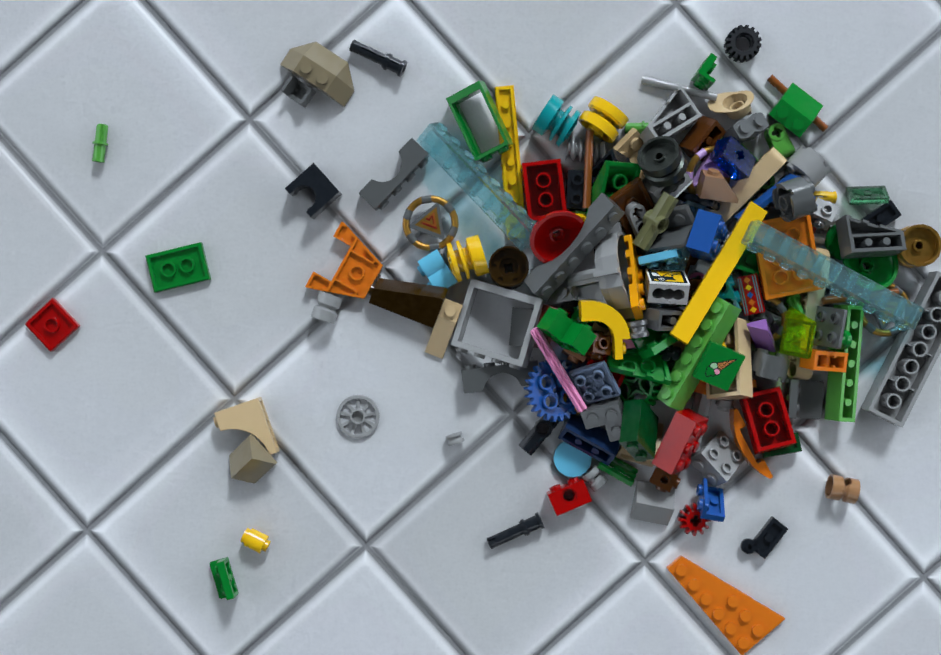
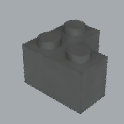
(607, 413)

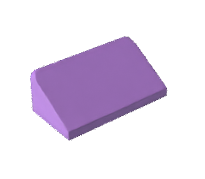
(761, 335)

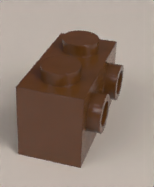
(702, 134)

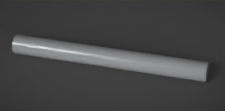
(672, 87)

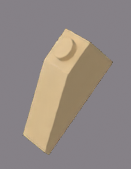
(443, 328)

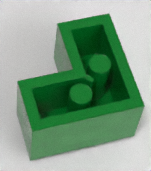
(566, 331)

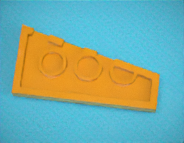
(635, 276)

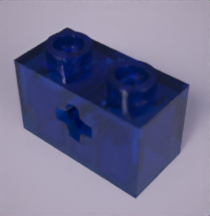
(733, 158)

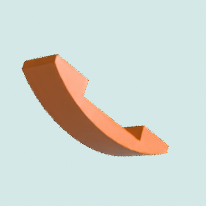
(736, 424)

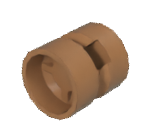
(840, 488)

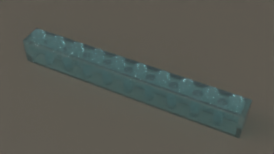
(832, 275)

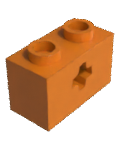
(825, 361)

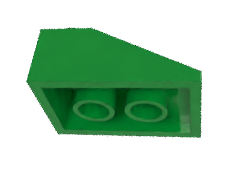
(613, 177)

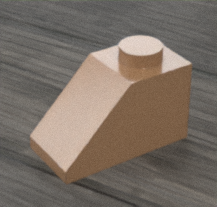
(714, 187)

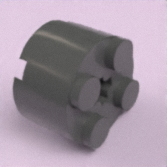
(794, 198)
(769, 366)

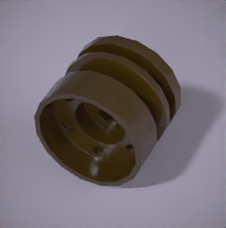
(505, 257)

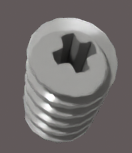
(578, 149)

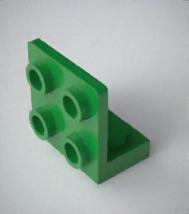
(654, 343)

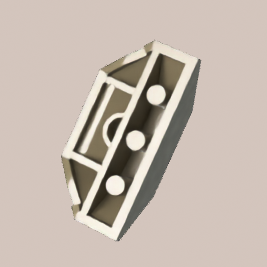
(321, 70)

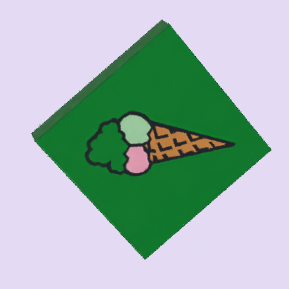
(718, 365)

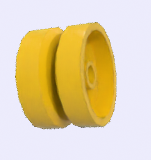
(603, 119)

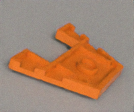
(355, 272)

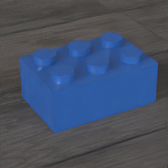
(706, 235)

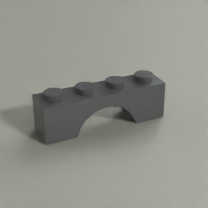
(377, 192)
(476, 378)

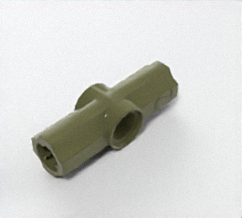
(655, 221)

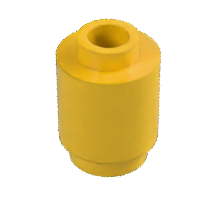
(255, 540)

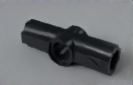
(535, 438)

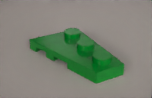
(633, 365)

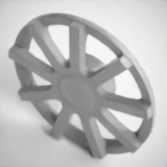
(358, 416)

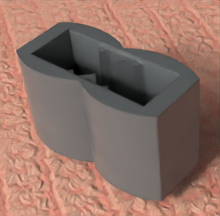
(748, 129)

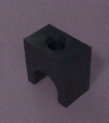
(324, 189)

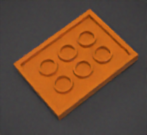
(780, 282)

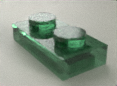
(867, 195)

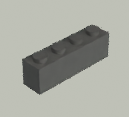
(662, 317)

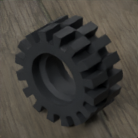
(753, 39)

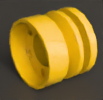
(467, 258)

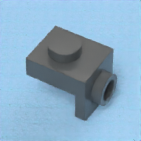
(298, 91)

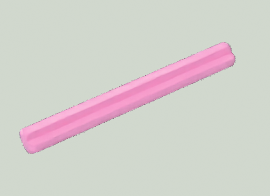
(558, 369)

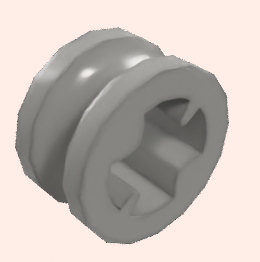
(455, 438)

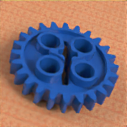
(538, 393)

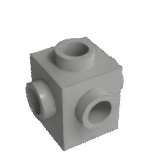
(824, 215)

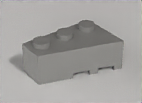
(673, 117)

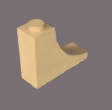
(249, 417)

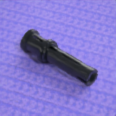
(386, 61)
(524, 527)

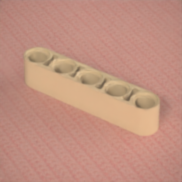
(747, 187)

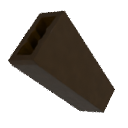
(409, 299)

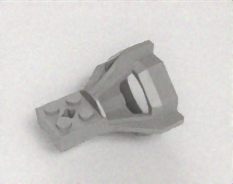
(600, 274)

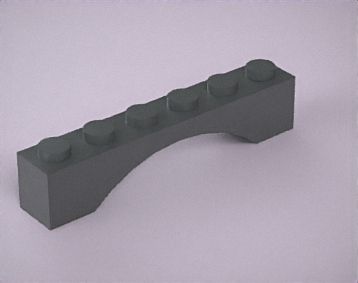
(599, 221)

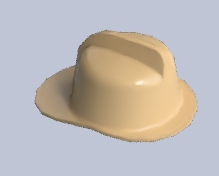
(733, 104)

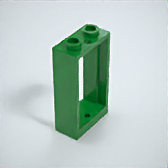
(464, 94)

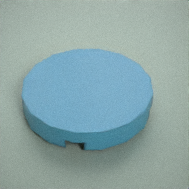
(570, 460)

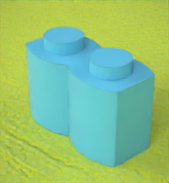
(436, 270)

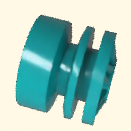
(556, 120)

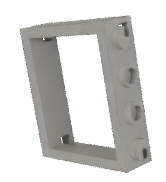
(528, 343)

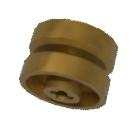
(927, 246)

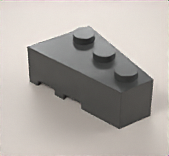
(867, 240)

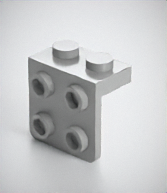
(718, 459)

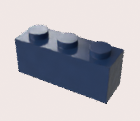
(590, 441)

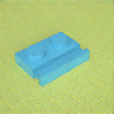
(652, 260)

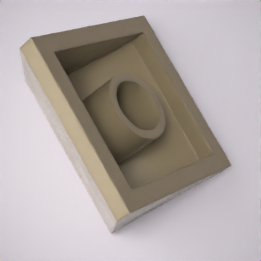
(250, 461)

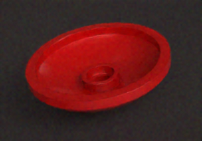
(547, 245)

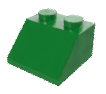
(795, 110)

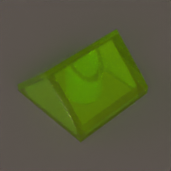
(797, 334)

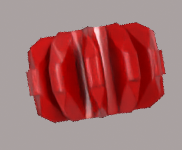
(689, 525)

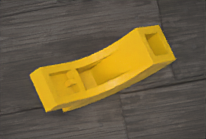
(598, 311)

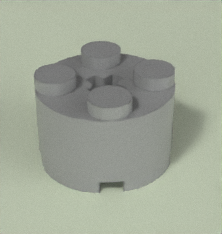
(808, 165)

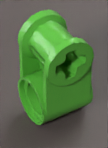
(779, 141)

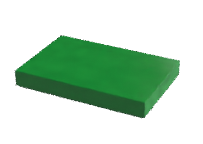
(178, 267)

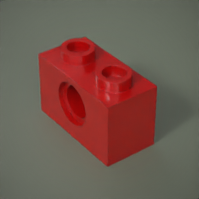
(580, 497)

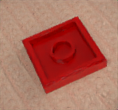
(52, 324)

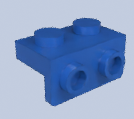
(710, 502)

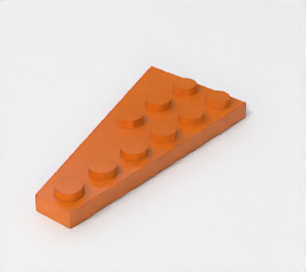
(731, 610)

